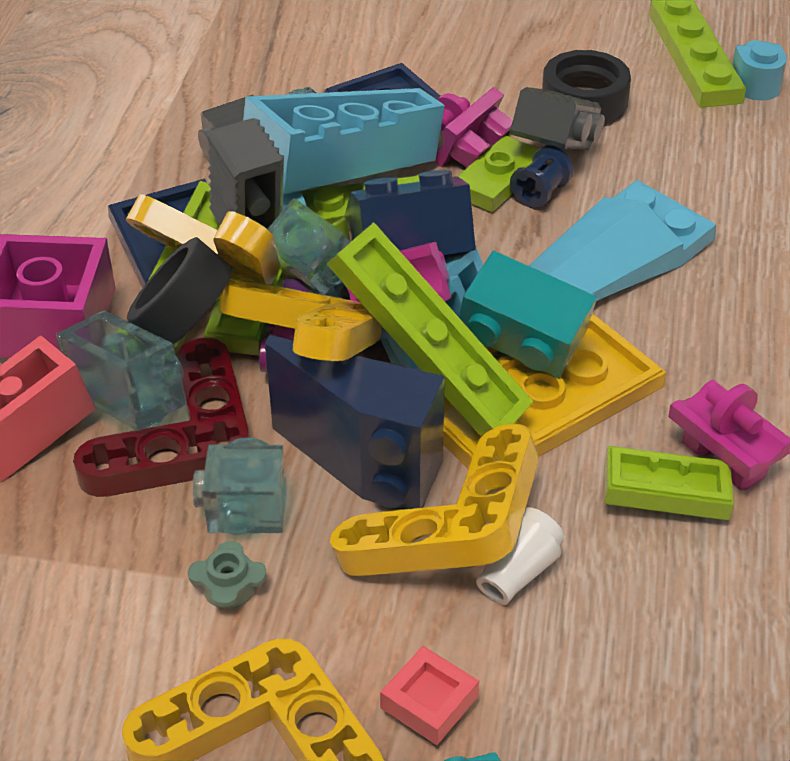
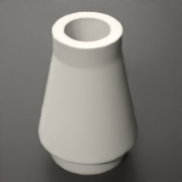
(534, 551)

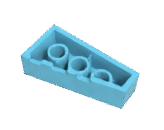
(348, 133)

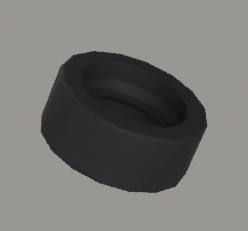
(592, 70)
(180, 291)

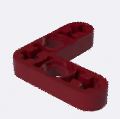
(202, 429)

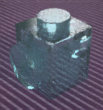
(307, 245)
(242, 487)

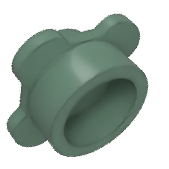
(232, 588)

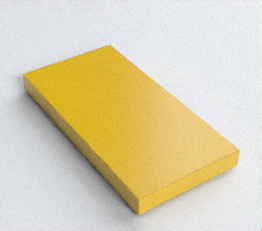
(596, 384)

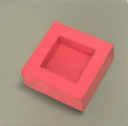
(429, 695)

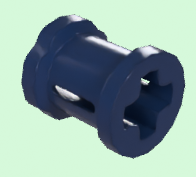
(541, 176)

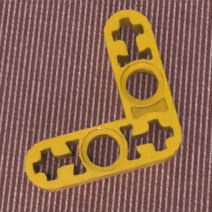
(239, 240)
(323, 324)
(458, 531)
(277, 701)

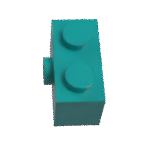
(526, 313)

